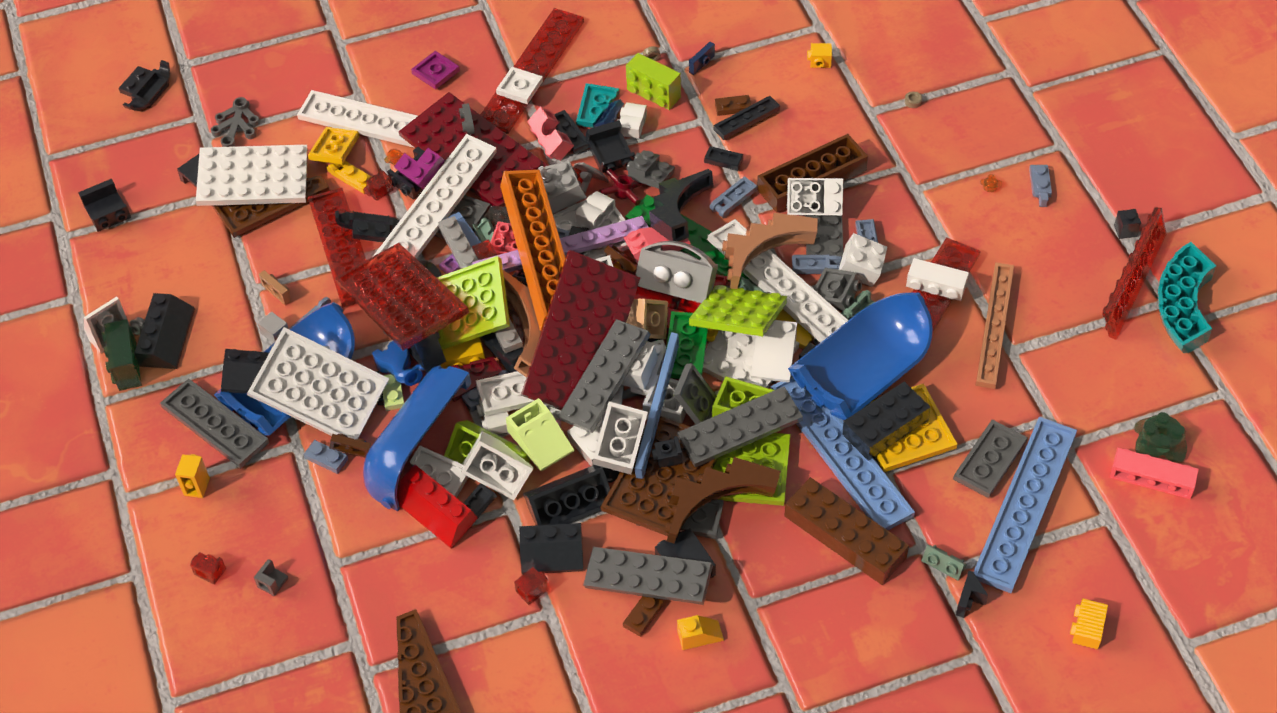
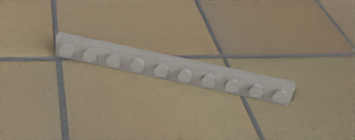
(465, 256)

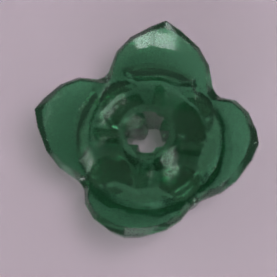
(1161, 436)

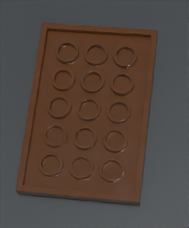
(646, 499)

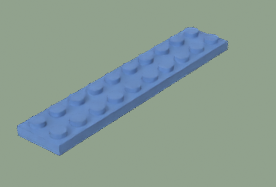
(860, 477)
(1024, 505)

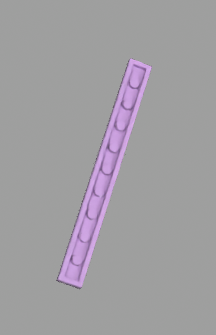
(581, 241)

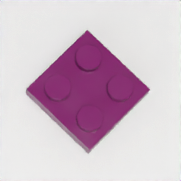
(435, 70)

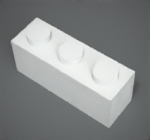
(937, 279)

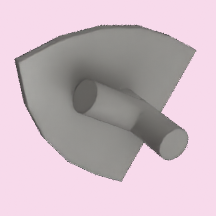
(588, 173)

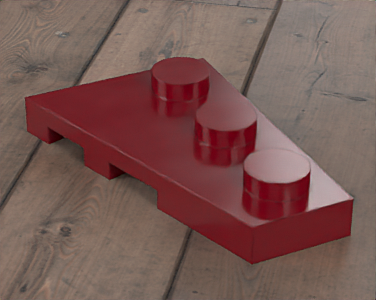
(478, 370)

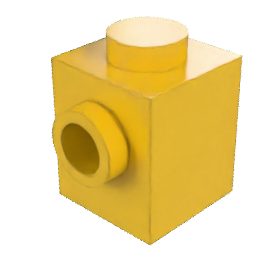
(820, 55)

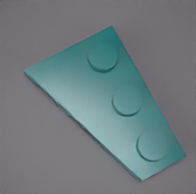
(594, 102)

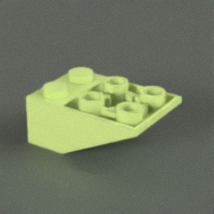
(538, 434)

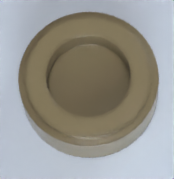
(652, 53)
(913, 99)

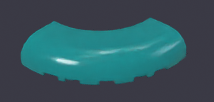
(1178, 297)

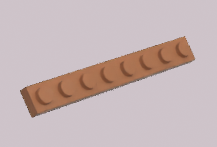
(995, 326)

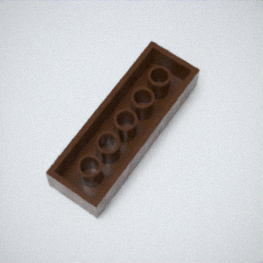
(835, 159)
(846, 531)

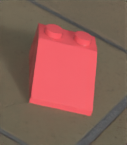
(646, 236)

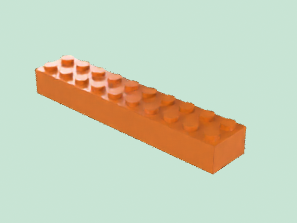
(534, 236)

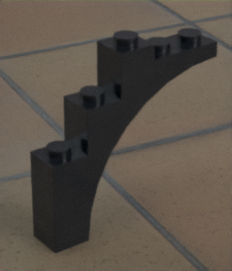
(672, 199)

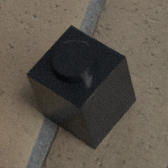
(1127, 223)

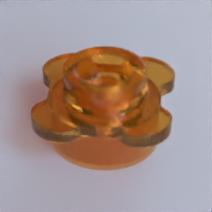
(393, 156)
(991, 183)

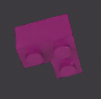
(420, 171)

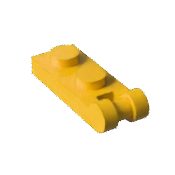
(349, 175)

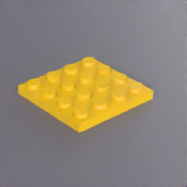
(923, 442)

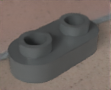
(465, 113)

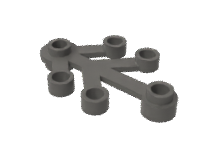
(239, 107)

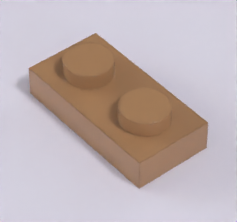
(271, 284)

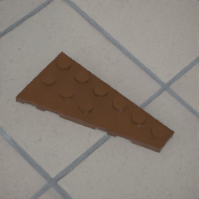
(248, 216)
(420, 675)

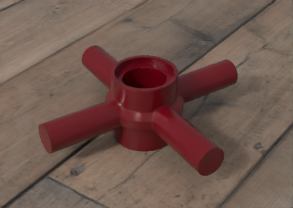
(622, 187)

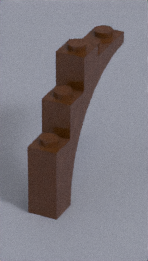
(739, 478)

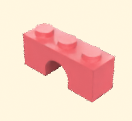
(554, 142)

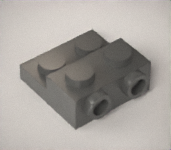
(648, 169)
(838, 287)

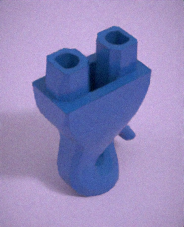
(397, 362)

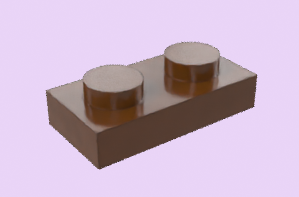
(731, 105)
(626, 262)
(348, 445)
(642, 615)

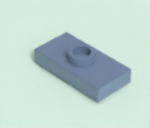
(866, 229)

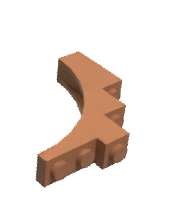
(780, 231)
(520, 298)

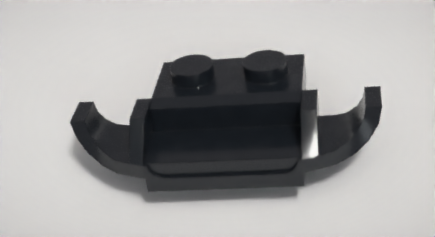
(145, 86)
(367, 226)

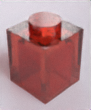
(531, 585)

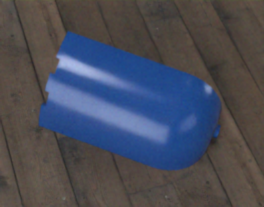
(324, 326)
(866, 354)
(406, 429)

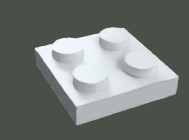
(519, 85)

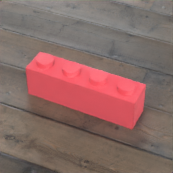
(1154, 473)

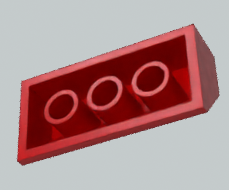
(434, 506)

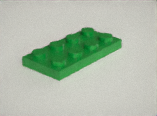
(691, 343)

